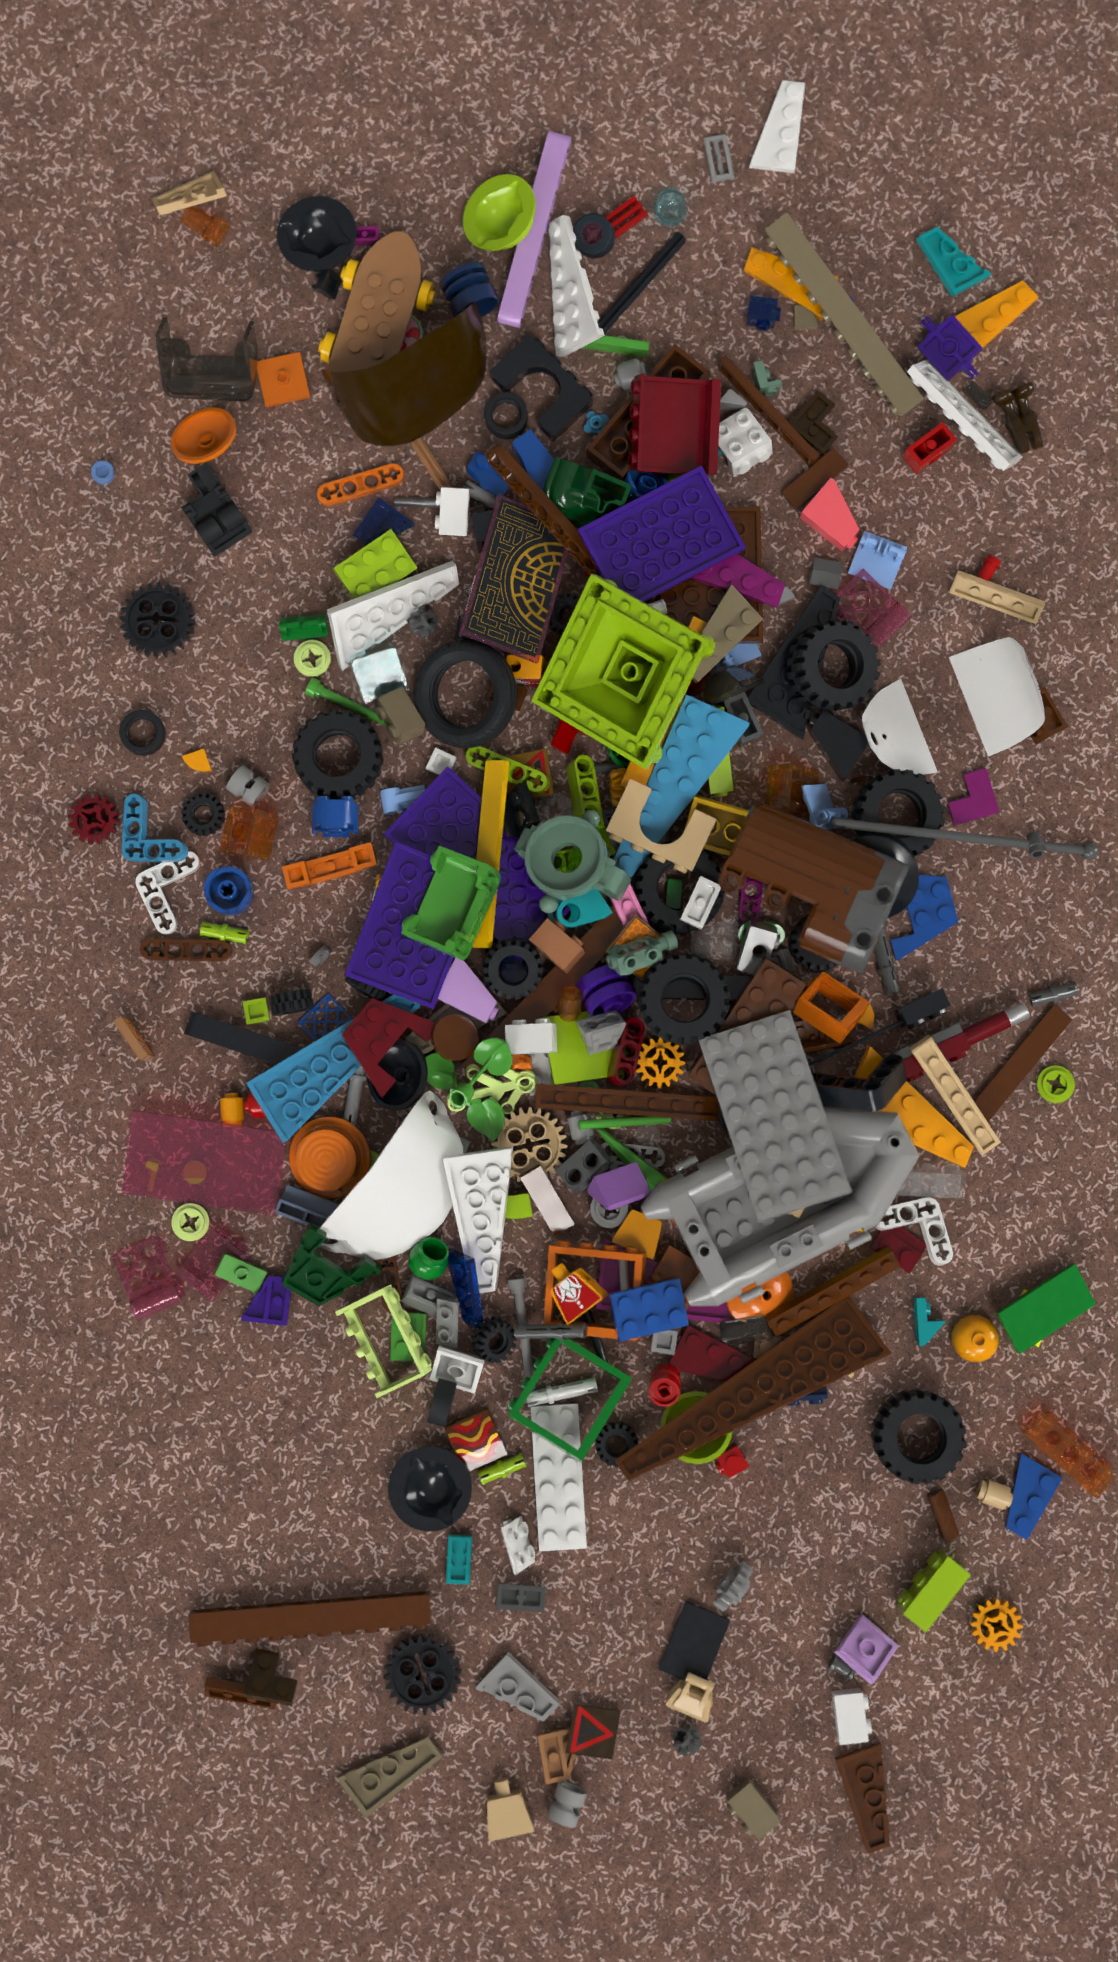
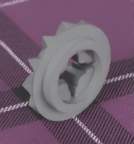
(611, 1220)

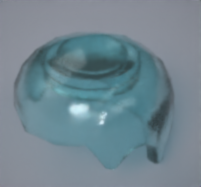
(670, 200)

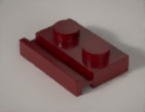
(903, 1244)

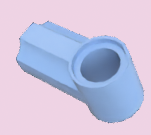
(399, 799)

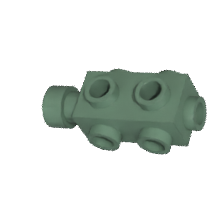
(634, 958)

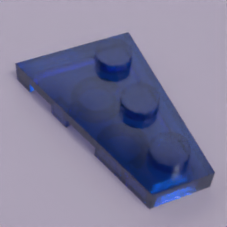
(465, 1283)

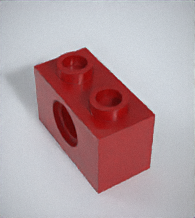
(929, 448)

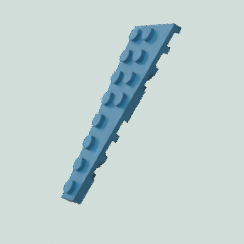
(690, 755)
(308, 1078)

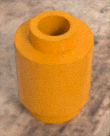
(232, 1109)

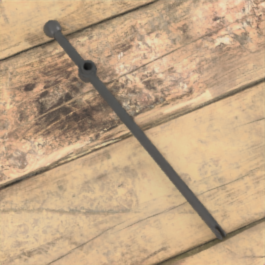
(1034, 843)

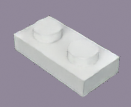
(700, 902)

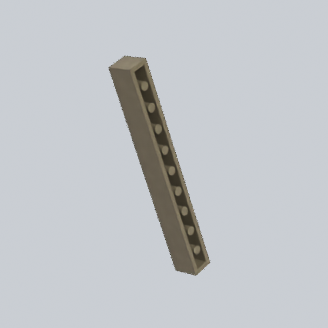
(844, 314)

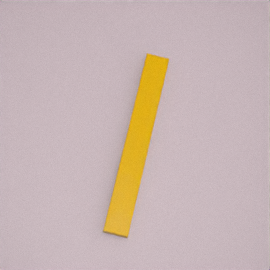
(491, 834)

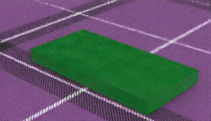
(1045, 1308)

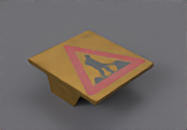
(537, 760)

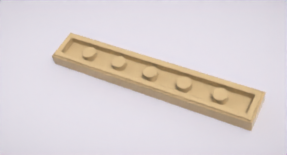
(955, 1095)

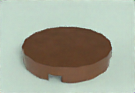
(454, 1037)

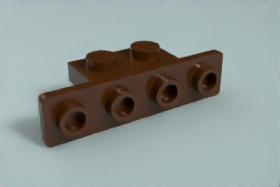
(815, 1040)

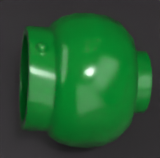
(429, 1258)

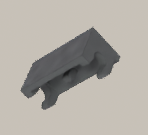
(520, 1598)

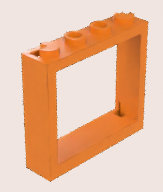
(588, 1249)

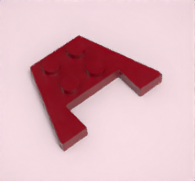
(375, 1033)

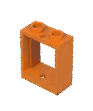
(838, 994)

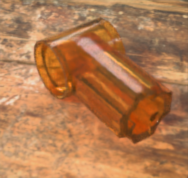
(210, 228)

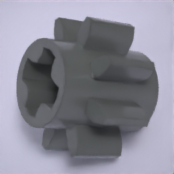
(423, 622)
(687, 1740)

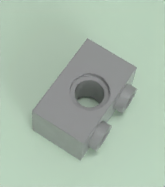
(756, 935)

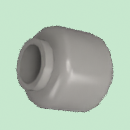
(627, 371)

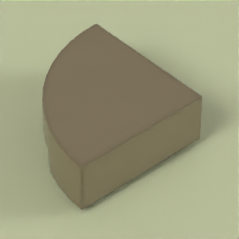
(804, 319)

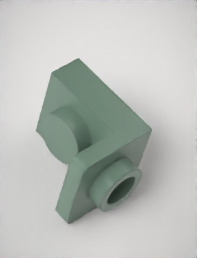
(761, 377)

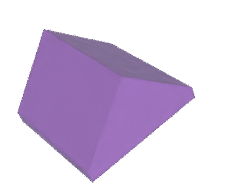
(619, 1186)

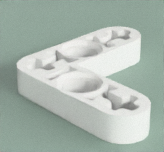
(159, 882)
(925, 1221)

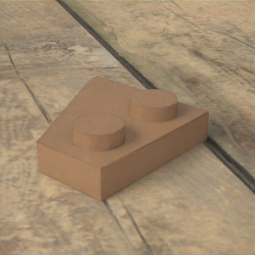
(554, 1761)

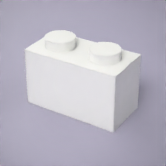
(453, 511)
(531, 1038)
(850, 1716)

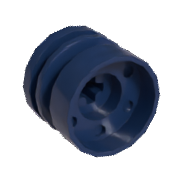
(469, 285)

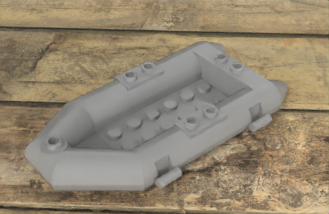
(736, 1250)

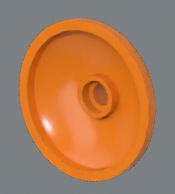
(203, 435)
(779, 1291)

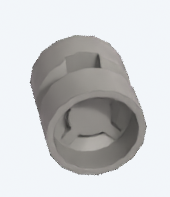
(242, 780)
(568, 1800)

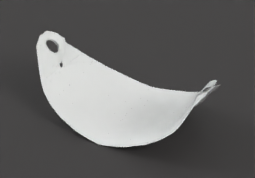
(403, 1192)

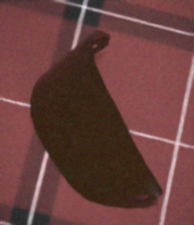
(415, 387)

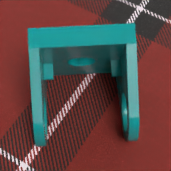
(582, 909)

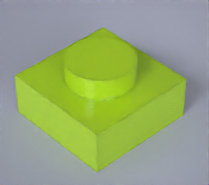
(256, 1011)

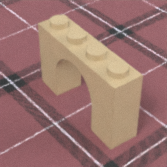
(626, 826)

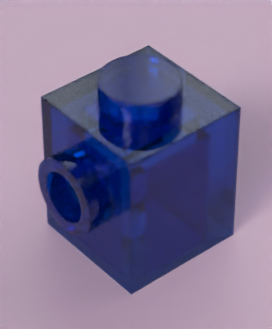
(763, 312)

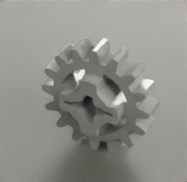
(733, 1586)

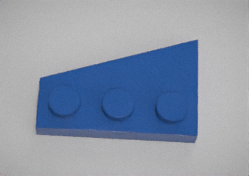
(1031, 1494)

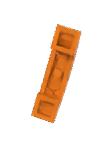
(330, 866)

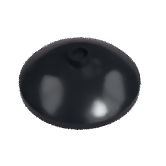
(401, 1060)

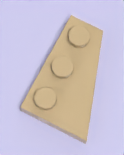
(190, 194)

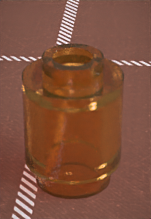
(569, 1003)

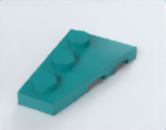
(952, 266)

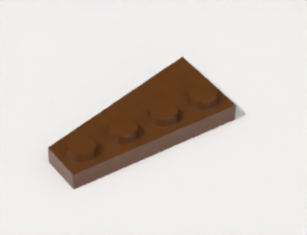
(864, 1785)

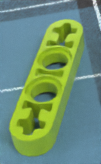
(512, 765)

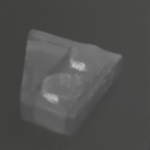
(717, 940)

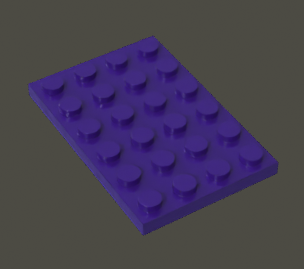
(663, 537)
(384, 954)

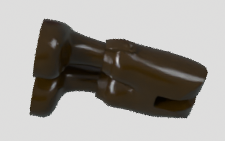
(1026, 422)

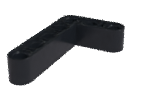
(863, 1093)

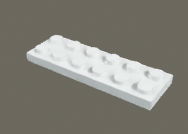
(970, 421)
(558, 1480)

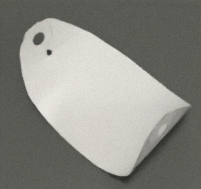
(998, 694)

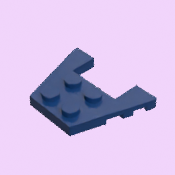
(929, 914)

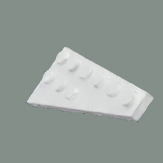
(571, 293)
(479, 1201)

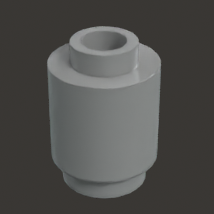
(577, 1135)

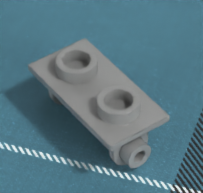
(447, 1322)

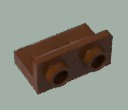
(1053, 720)

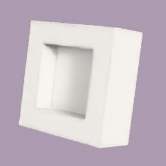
(439, 761)

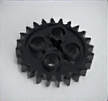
(155, 641)
(443, 1667)

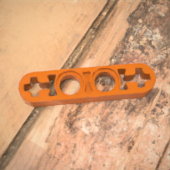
(361, 488)

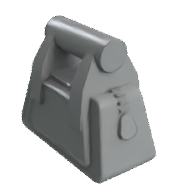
(601, 1031)

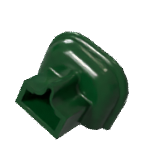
(583, 492)

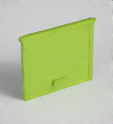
(572, 1060)

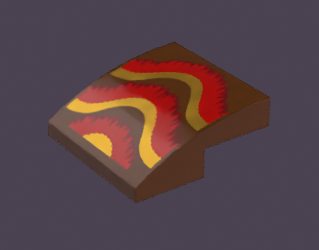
(476, 1439)

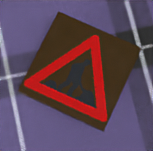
(593, 1731)

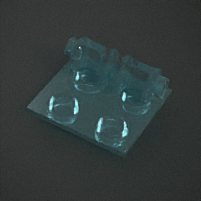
(378, 674)

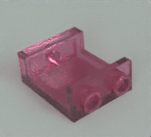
(201, 1264)

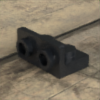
(519, 811)

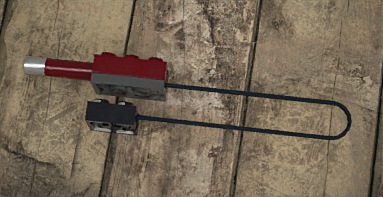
(951, 1041)

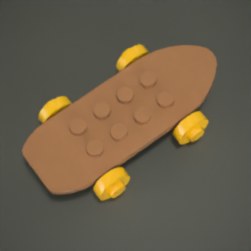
(378, 306)

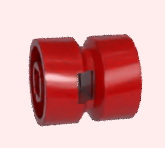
(665, 1385)

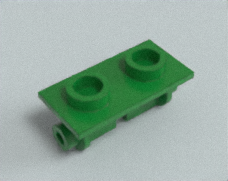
(303, 627)

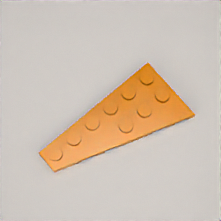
(922, 1121)

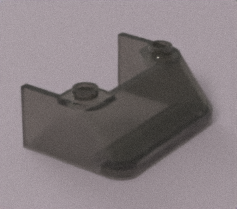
(206, 376)

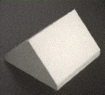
(457, 1367)

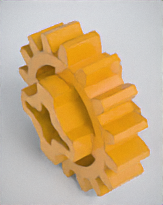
(670, 1063)
(1000, 1616)

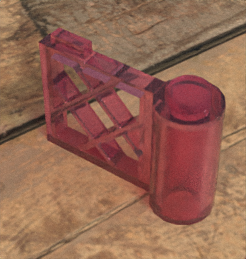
(886, 619)
(153, 1297)

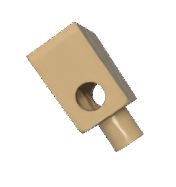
(507, 1812)

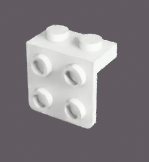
(743, 442)

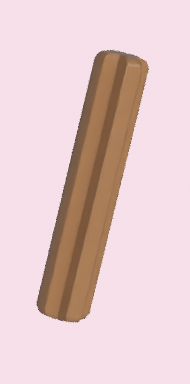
(430, 463)

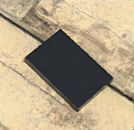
(694, 1642)

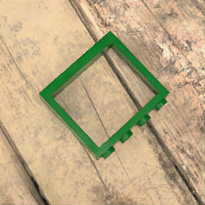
(529, 1383)

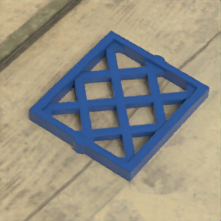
(312, 1034)

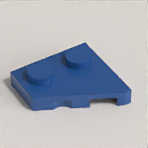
(486, 476)

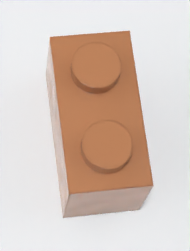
(557, 945)

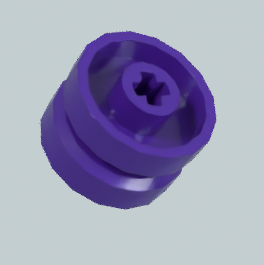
(605, 991)

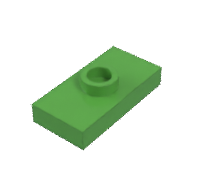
(240, 1272)

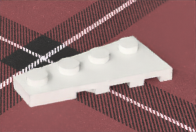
(781, 132)

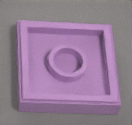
(866, 1649)

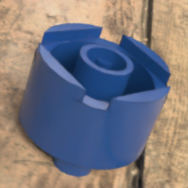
(335, 817)
(226, 878)

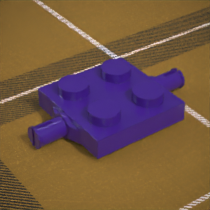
(949, 347)

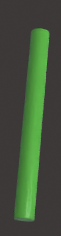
(621, 1122)

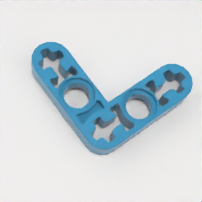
(139, 841)

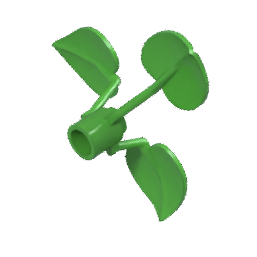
(484, 1116)

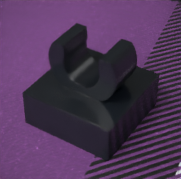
(328, 284)

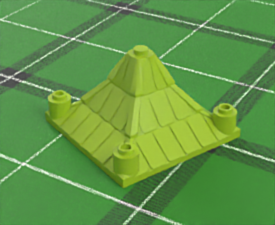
(621, 671)

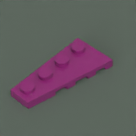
(746, 578)

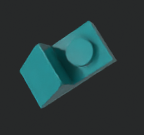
(924, 1328)

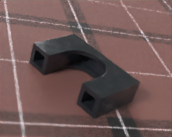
(531, 358)

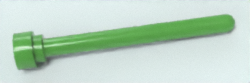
(317, 689)

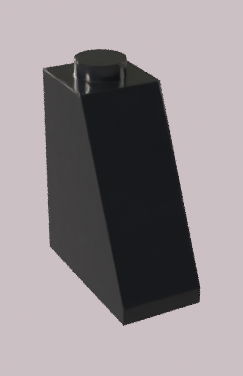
(837, 742)

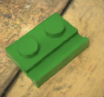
(399, 1349)

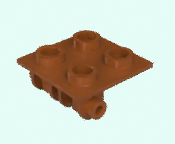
(676, 1265)

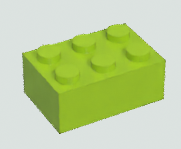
(375, 566)
(932, 1590)

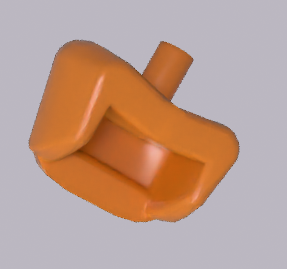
(521, 1062)

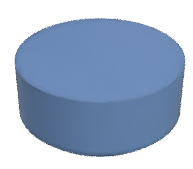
(102, 472)

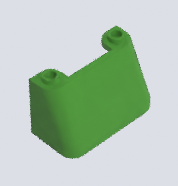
(453, 903)

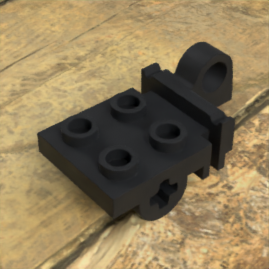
(214, 513)

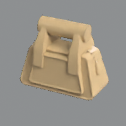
(692, 1697)

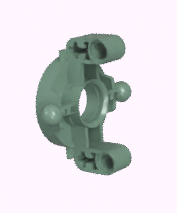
(596, 870)

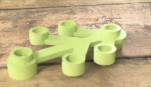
(496, 1088)

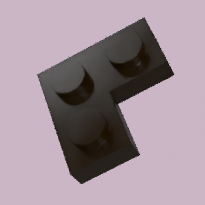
(810, 426)
(264, 1684)

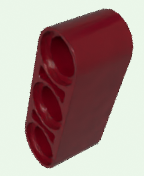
(619, 1060)

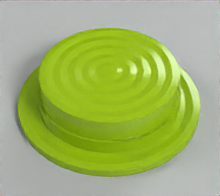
(499, 213)

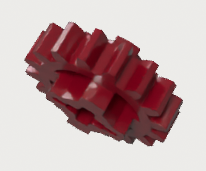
(97, 811)

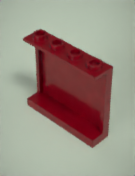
(674, 425)

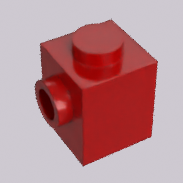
(731, 1461)

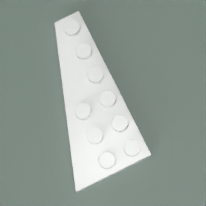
(384, 611)

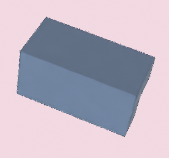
(305, 1207)

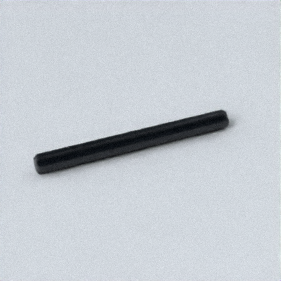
(641, 282)

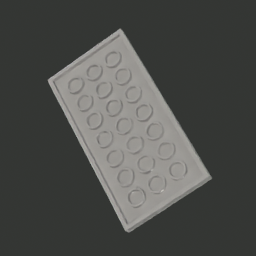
(774, 1116)

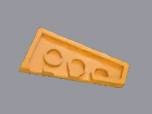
(773, 273)
(996, 313)

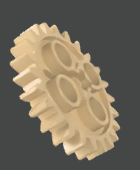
(524, 1124)

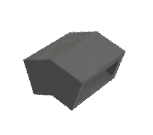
(826, 573)

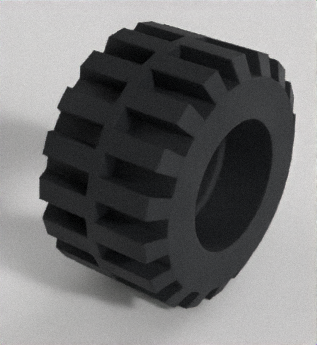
(803, 957)
(513, 989)

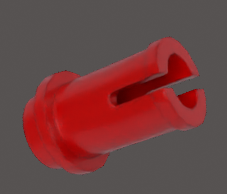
(989, 567)

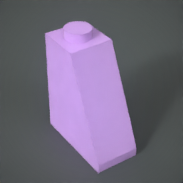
(467, 993)

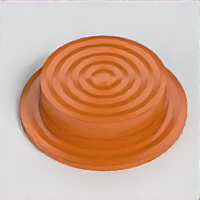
(329, 1157)

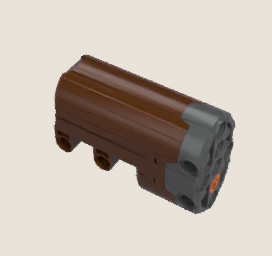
(842, 879)

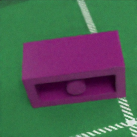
(367, 235)

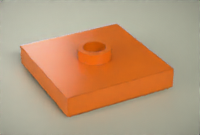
(283, 379)

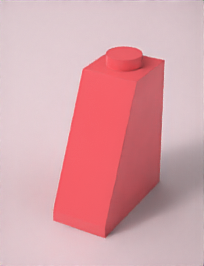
(831, 517)

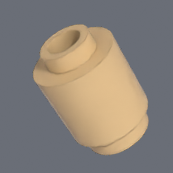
(994, 1494)

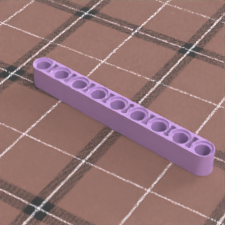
(527, 251)

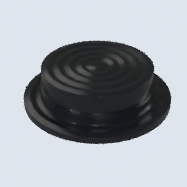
(316, 234)
(430, 1488)

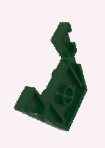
(318, 1277)

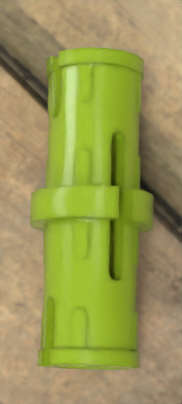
(224, 932)
(501, 1469)

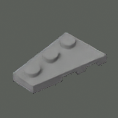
(517, 1686)

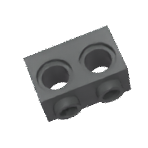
(582, 1161)

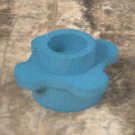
(589, 427)

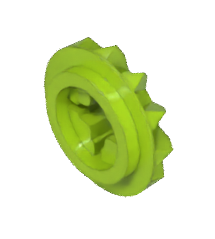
(1065, 1080)

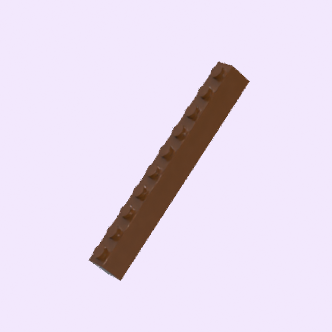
(545, 998)
(310, 1617)

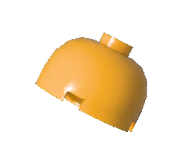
(975, 1338)

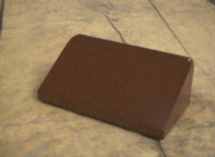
(943, 1515)

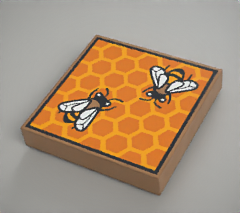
(634, 928)
(134, 1039)

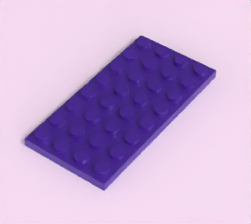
(450, 818)

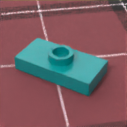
(459, 1559)

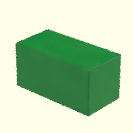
(673, 893)

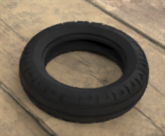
(503, 700)

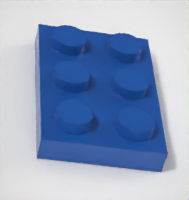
(648, 1309)

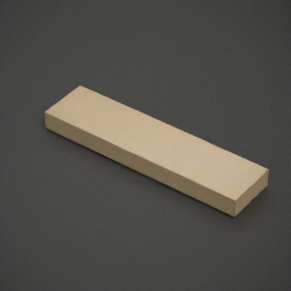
(997, 597)

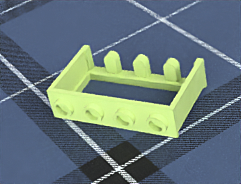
(366, 1348)

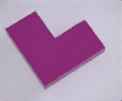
(980, 800)

